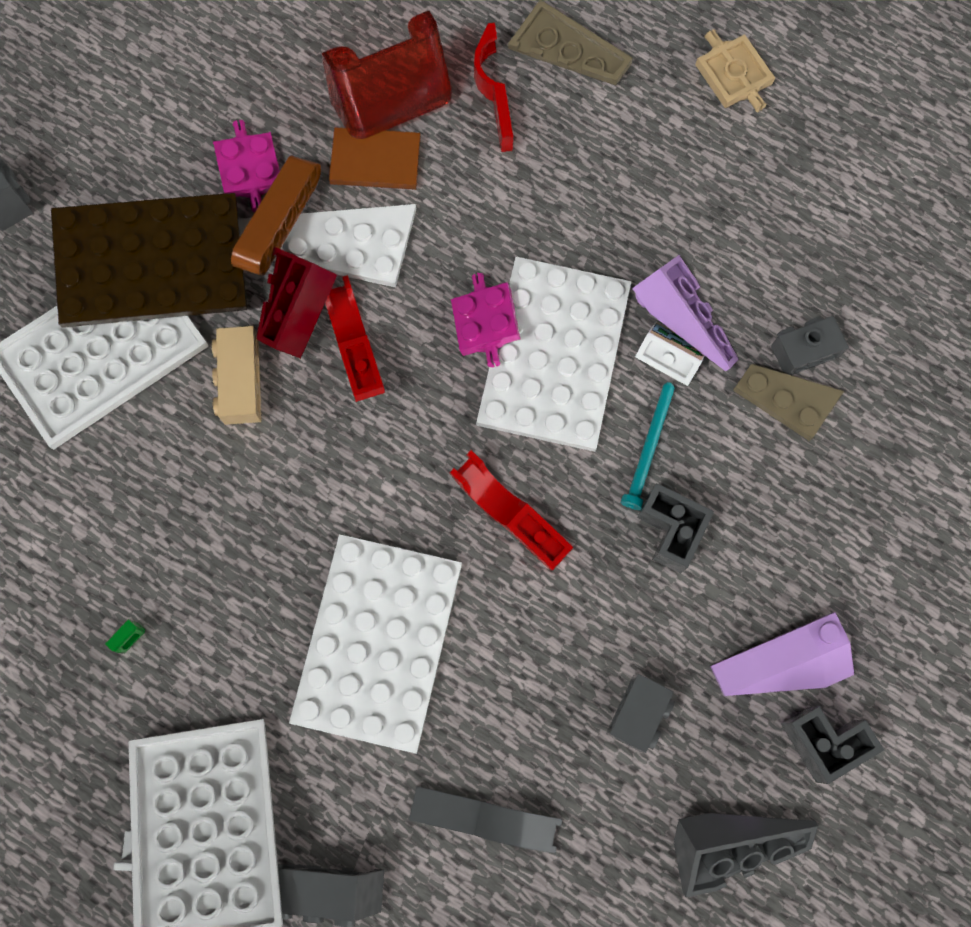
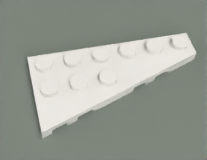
(353, 242)

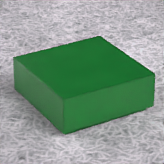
(125, 637)

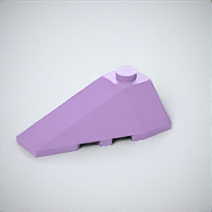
(797, 660)

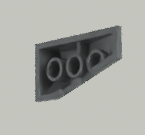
(723, 845)

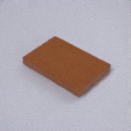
(376, 161)

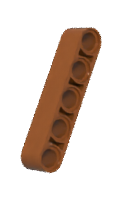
(276, 215)

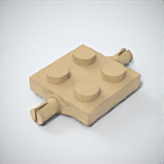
(735, 71)

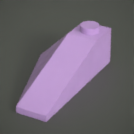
(672, 300)

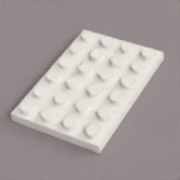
(562, 367)
(85, 372)
(376, 644)
(203, 829)

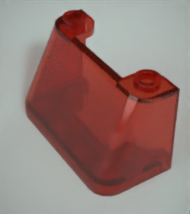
(391, 83)

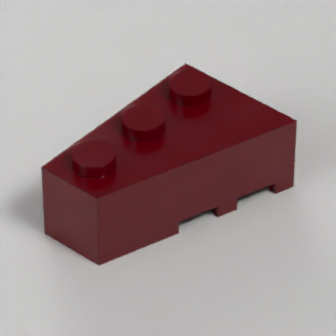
(293, 303)

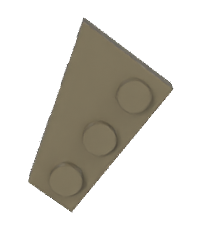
(789, 399)

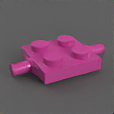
(247, 164)
(485, 319)

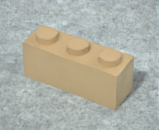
(237, 375)

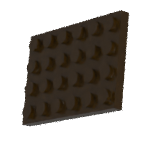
(146, 259)

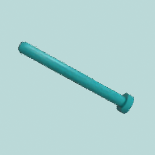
(632, 499)

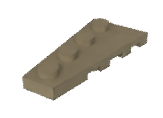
(565, 43)

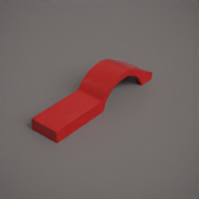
(493, 90)
(353, 342)
(511, 512)

